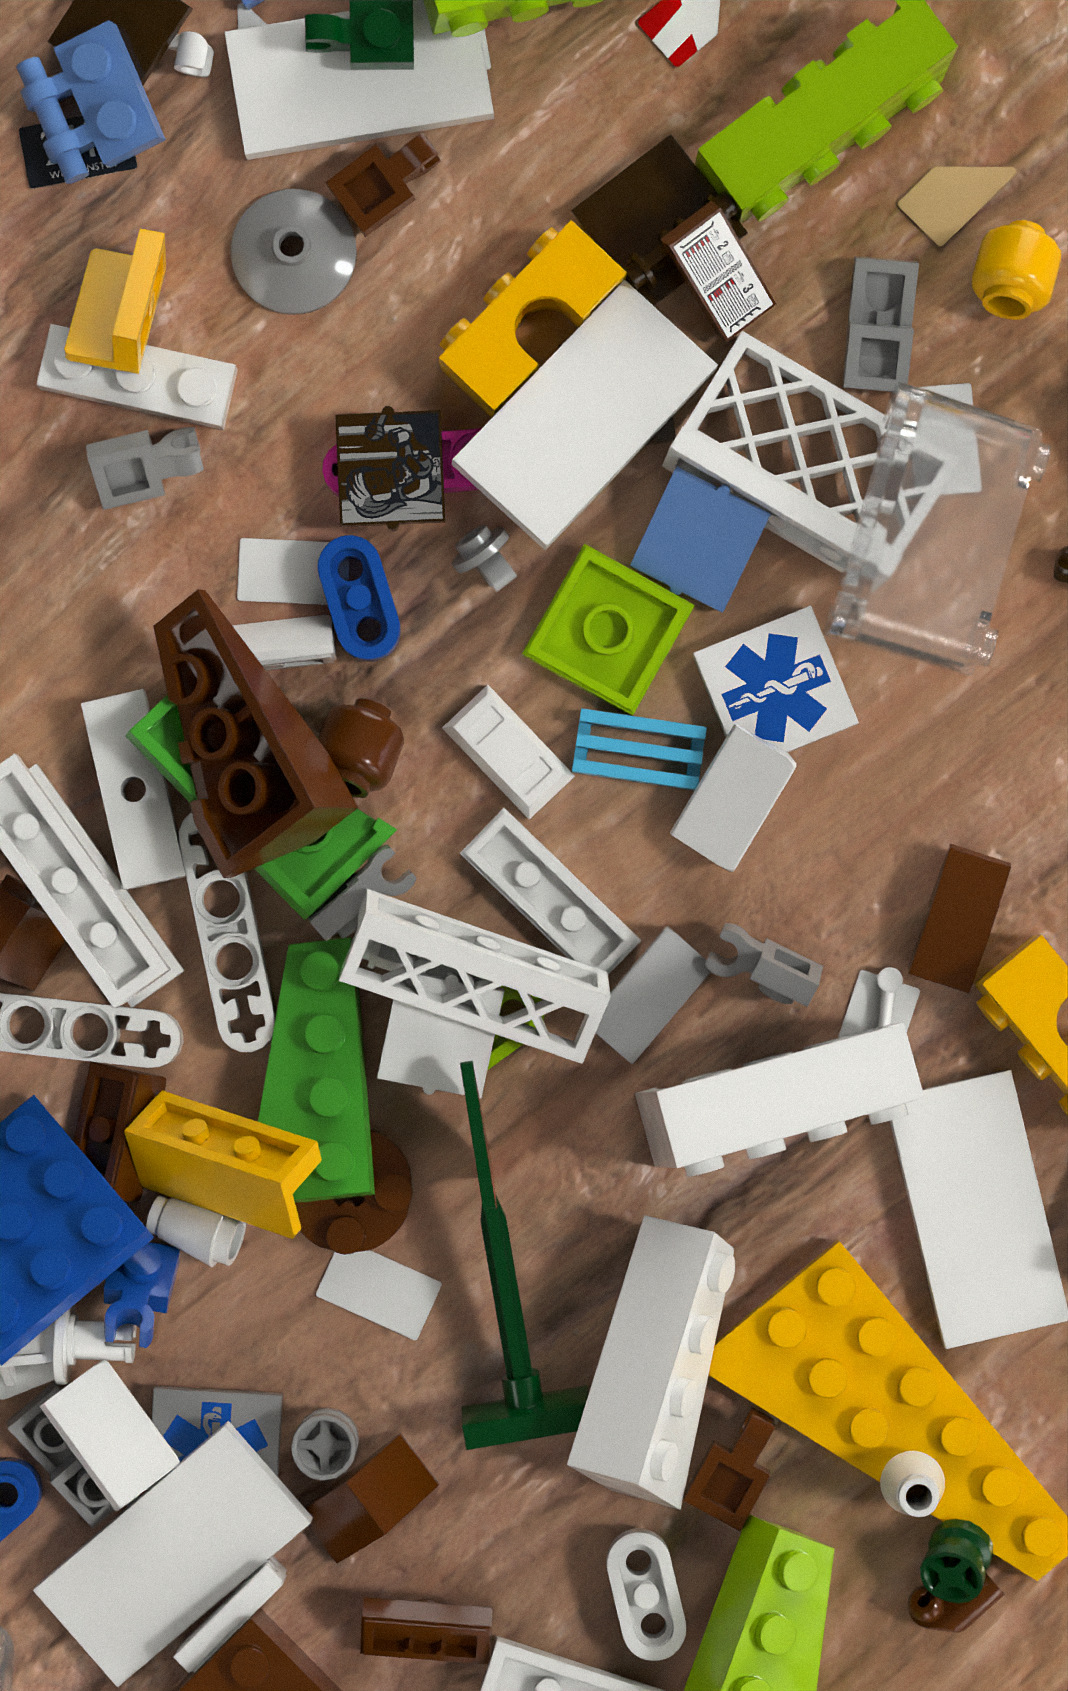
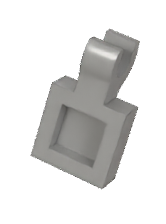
(133, 469)
(341, 909)
(779, 971)

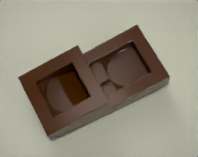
(959, 918)

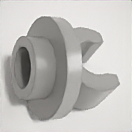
(480, 550)

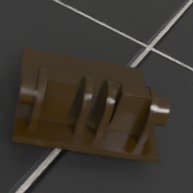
(645, 205)

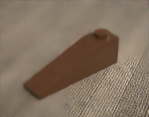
(252, 758)

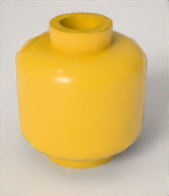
(1016, 270)

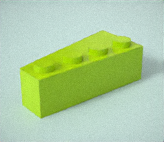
(829, 110)
(767, 1614)

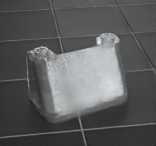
(936, 531)

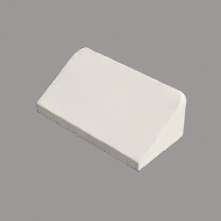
(291, 641)
(734, 797)
(110, 1434)

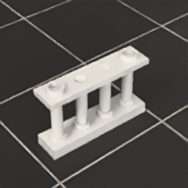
(79, 888)

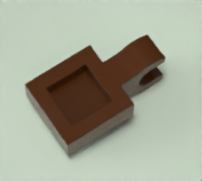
(376, 187)
(730, 1478)

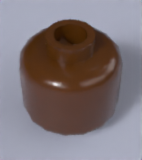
(362, 745)

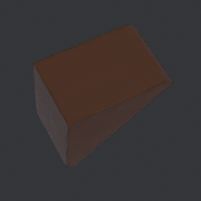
(370, 1499)

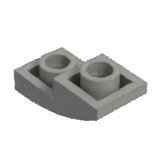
(52, 1452)

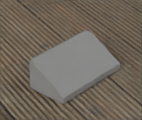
(651, 994)

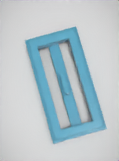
(633, 723)

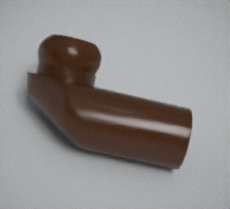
(946, 1616)

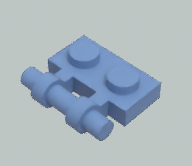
(107, 93)

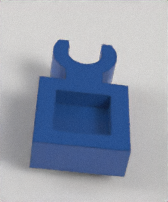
(140, 1288)

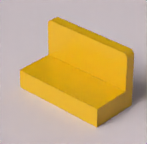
(118, 305)

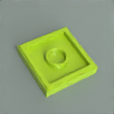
(608, 630)

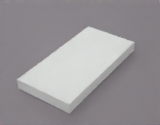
(315, 101)
(584, 414)
(978, 1211)
(173, 1554)

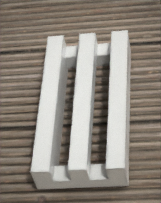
(231, 1615)

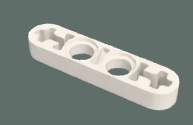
(216, 933)
(58, 1031)

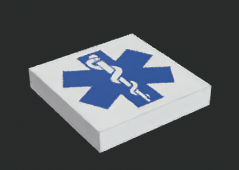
(777, 682)

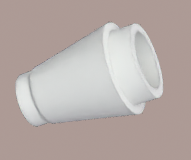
(196, 1230)
(908, 1470)

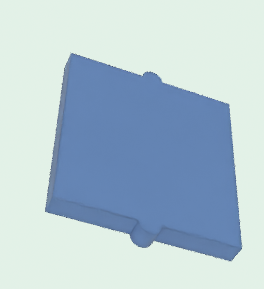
(700, 539)

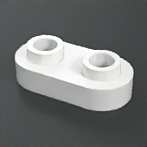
(646, 1593)

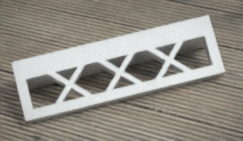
(484, 955)

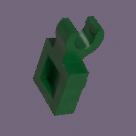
(376, 34)

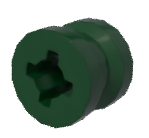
(956, 1561)

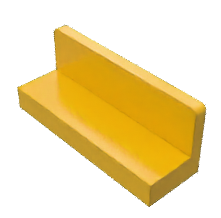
(221, 1161)

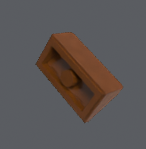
(108, 1106)

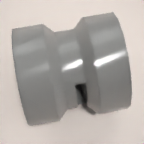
(325, 1455)

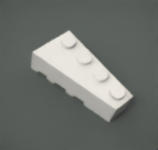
(780, 1098)
(655, 1364)

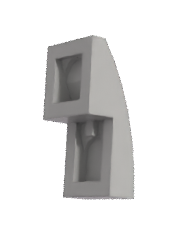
(880, 323)

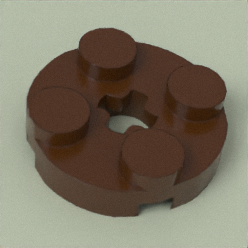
(372, 1223)

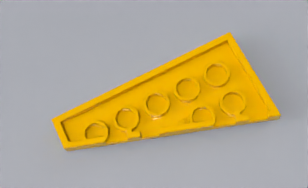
(865, 1386)

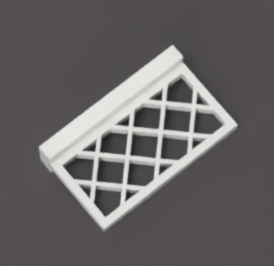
(793, 512)

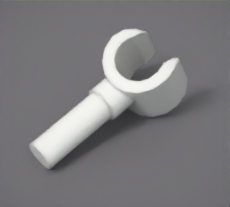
(193, 54)

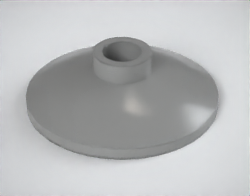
(297, 282)

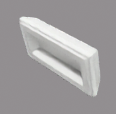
(508, 752)

